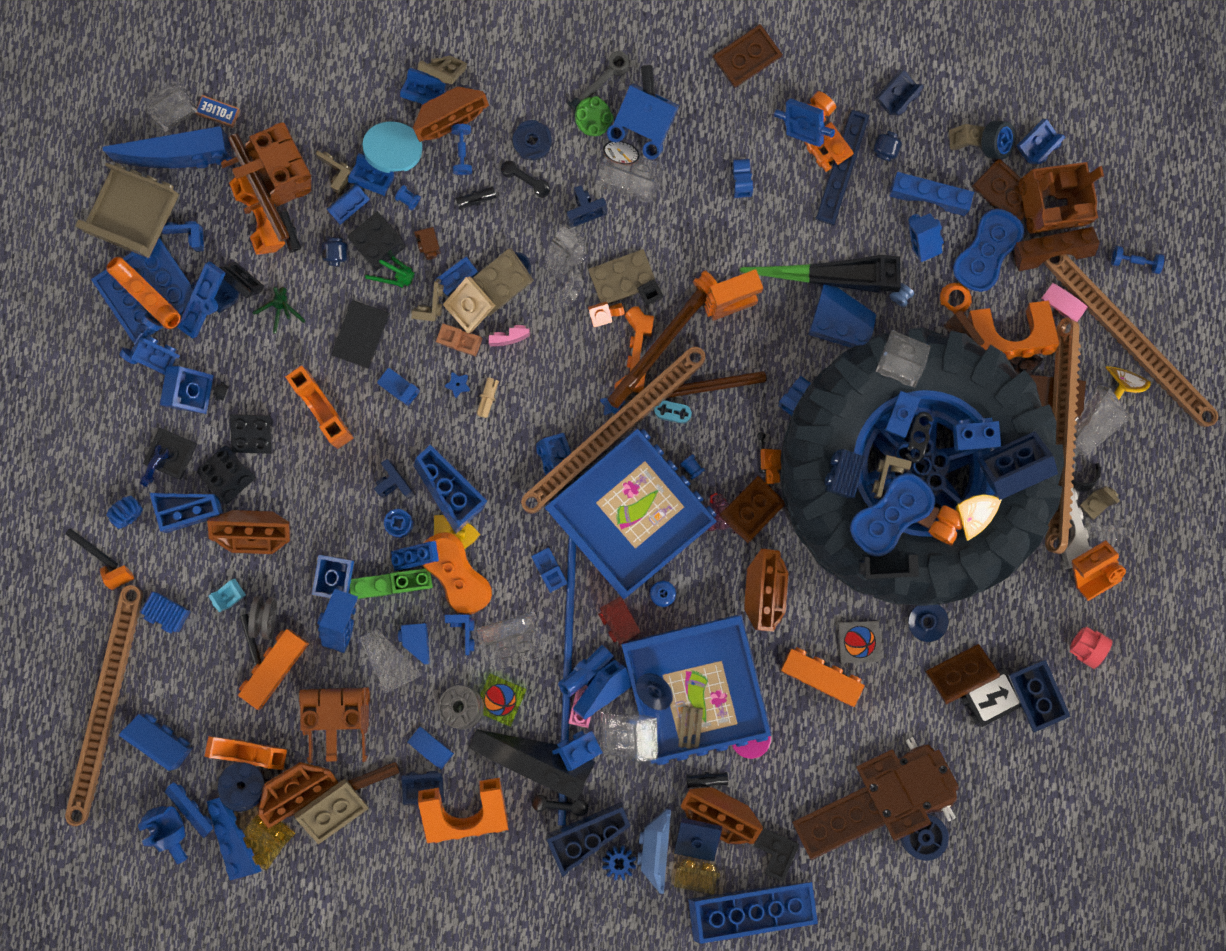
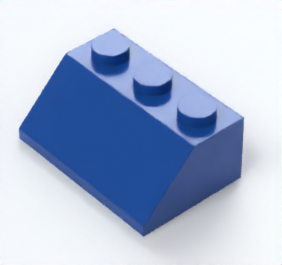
(156, 741)

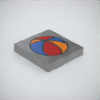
(859, 642)

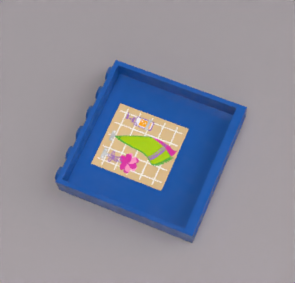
(631, 512)
(725, 680)

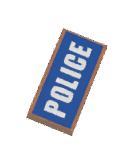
(217, 111)

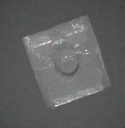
(903, 358)

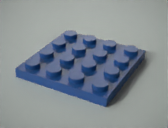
(161, 273)

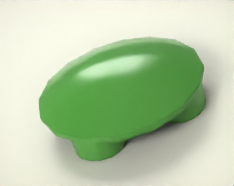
(593, 116)

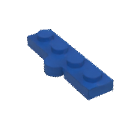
(202, 300)

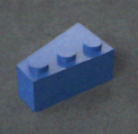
(184, 510)
(336, 622)

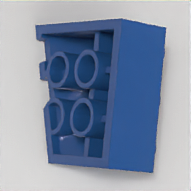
(841, 319)

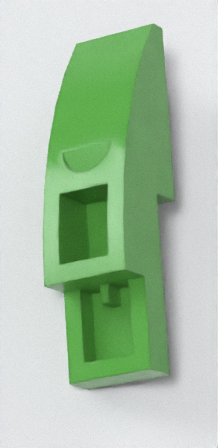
(391, 584)

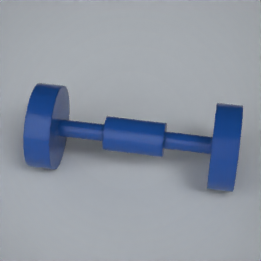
(461, 129)
(1157, 263)
(150, 322)

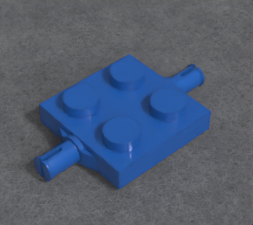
(804, 122)

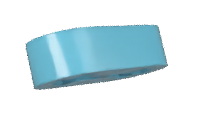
(671, 416)

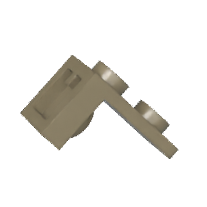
(965, 135)
(339, 180)
(423, 312)
(897, 466)
(1099, 501)

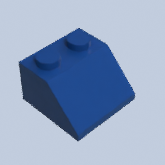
(186, 389)
(332, 574)

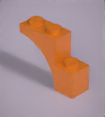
(246, 752)

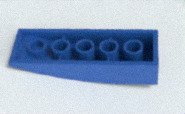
(176, 150)
(752, 912)

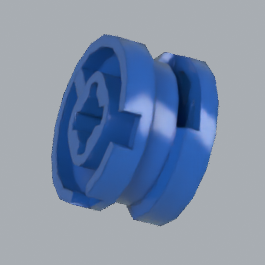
(398, 523)

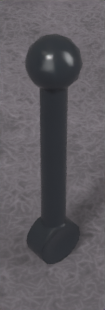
(761, 436)

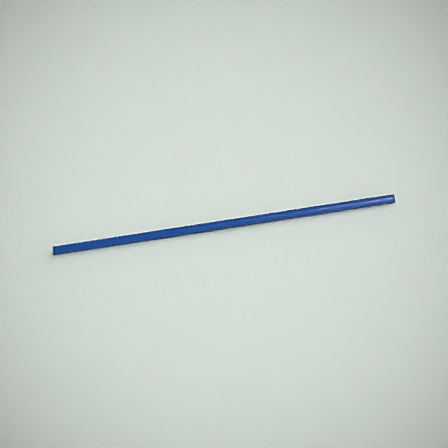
(568, 653)

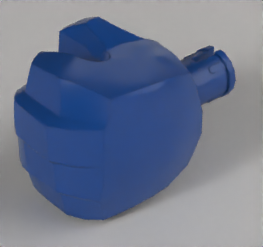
(165, 831)

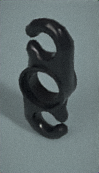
(921, 447)

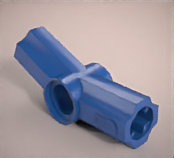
(585, 671)

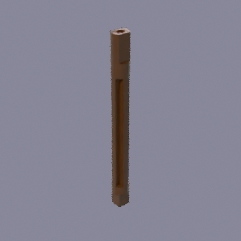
(633, 378)

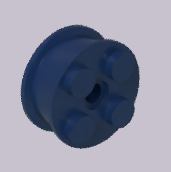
(240, 775)
(932, 846)

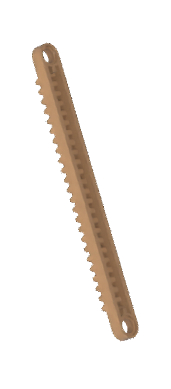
(1132, 340)
(1064, 411)
(613, 430)
(104, 706)

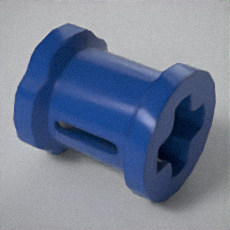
(407, 197)
(692, 467)

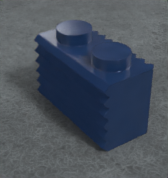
(845, 473)

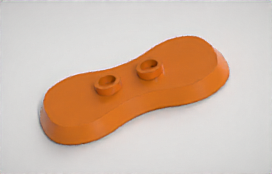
(463, 586)

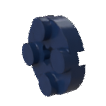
(538, 131)

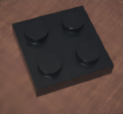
(179, 453)

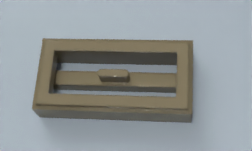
(692, 711)

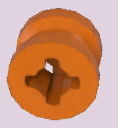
(704, 282)
(1113, 571)

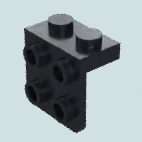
(225, 474)

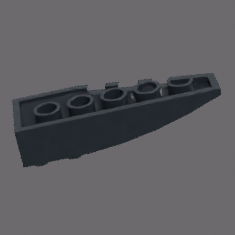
(533, 760)

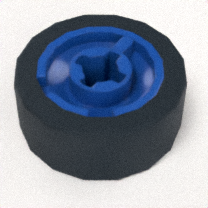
(998, 139)

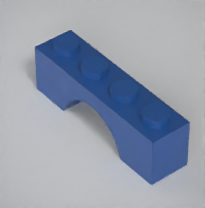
(918, 189)

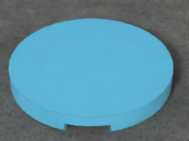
(392, 147)

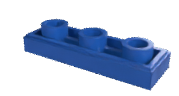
(414, 556)
(189, 809)

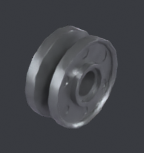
(262, 617)
(450, 702)

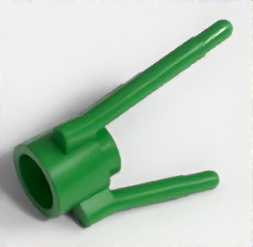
(404, 274)

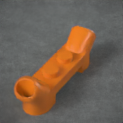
(144, 292)
(643, 327)

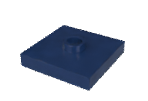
(698, 839)

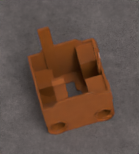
(278, 164)
(1061, 182)
(332, 711)

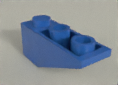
(604, 688)

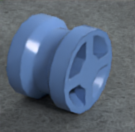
(902, 296)

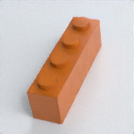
(273, 669)
(822, 677)

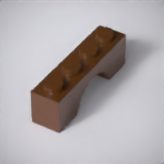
(1033, 252)

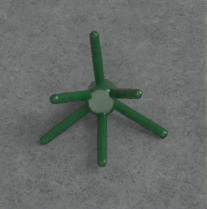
(279, 302)

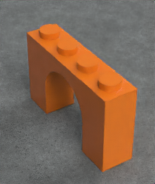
(733, 295)
(1042, 337)
(315, 399)
(441, 826)

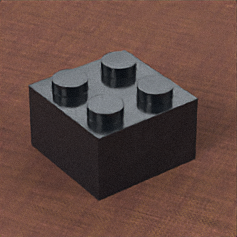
(376, 241)

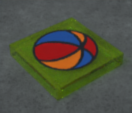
(501, 699)

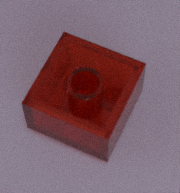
(619, 620)

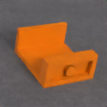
(1087, 570)

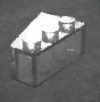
(1098, 420)

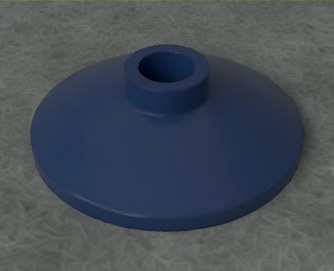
(935, 629)
(654, 691)

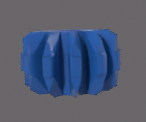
(124, 512)
(626, 862)

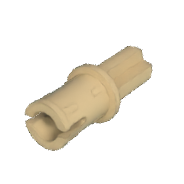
(487, 397)

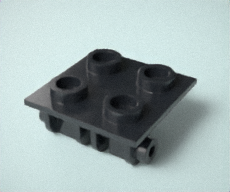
(251, 433)

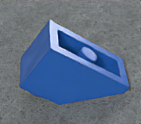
(415, 640)

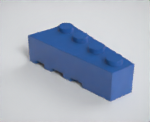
(450, 490)

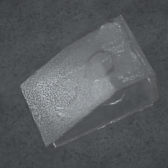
(629, 736)

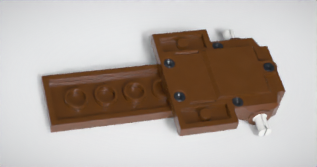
(895, 796)

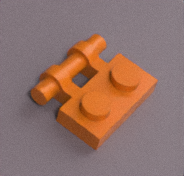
(836, 147)

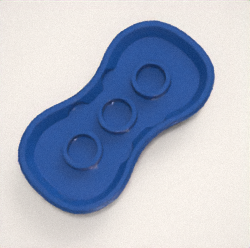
(981, 262)
(882, 524)

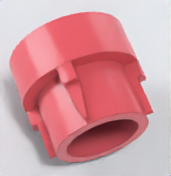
(1090, 647)

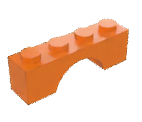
(264, 238)

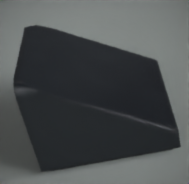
(650, 293)

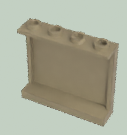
(130, 210)

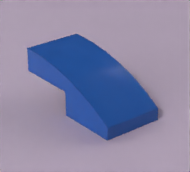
(549, 569)
(430, 747)

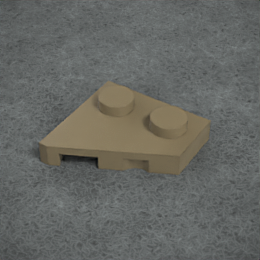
(445, 68)

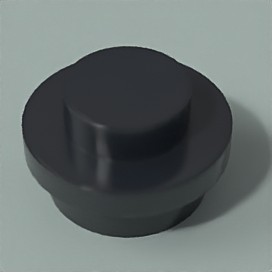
(220, 391)

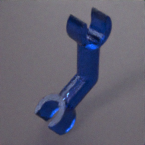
(148, 477)

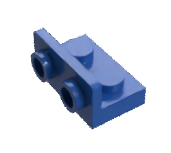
(552, 451)

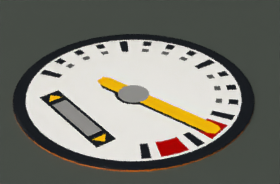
(621, 152)

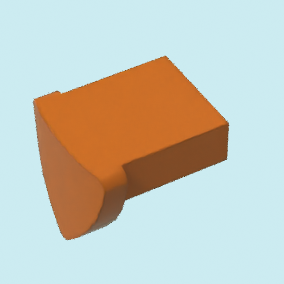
(116, 577)

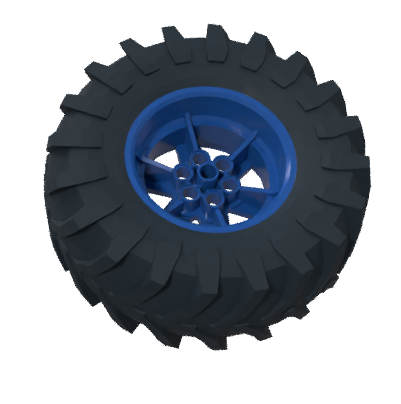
(849, 411)

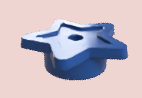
(463, 387)
(608, 408)

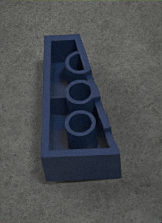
(586, 836)

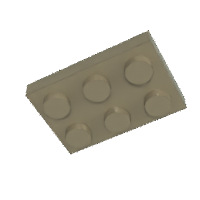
(621, 277)
(503, 279)
(331, 811)

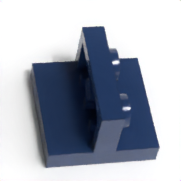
(586, 210)
(388, 485)

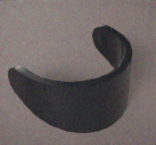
(1083, 487)

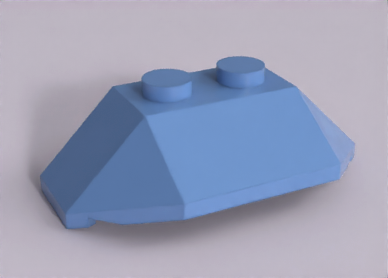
(654, 849)

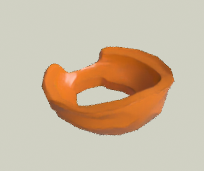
(944, 297)

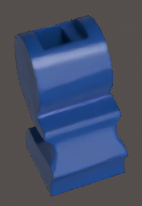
(742, 176)
(793, 396)

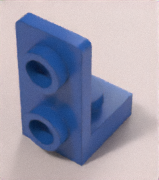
(195, 238)
(398, 387)
(456, 621)

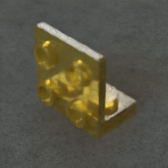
(266, 842)
(696, 877)

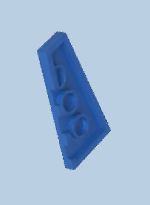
(230, 839)

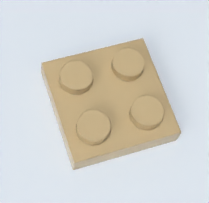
(469, 305)

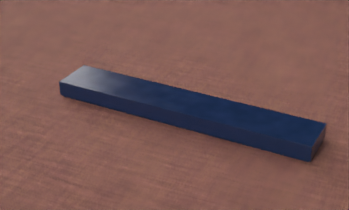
(841, 173)

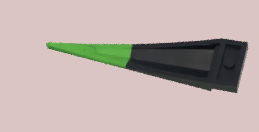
(864, 274)

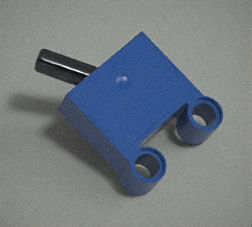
(645, 114)

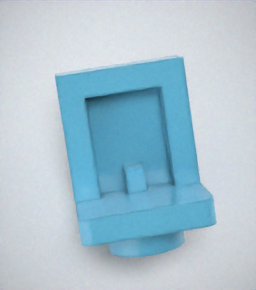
(227, 595)

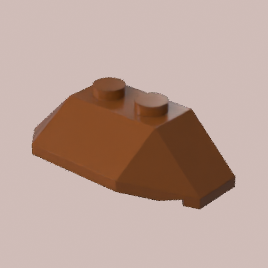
(451, 108)
(249, 531)
(766, 590)
(293, 791)
(718, 808)

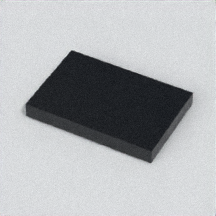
(360, 334)

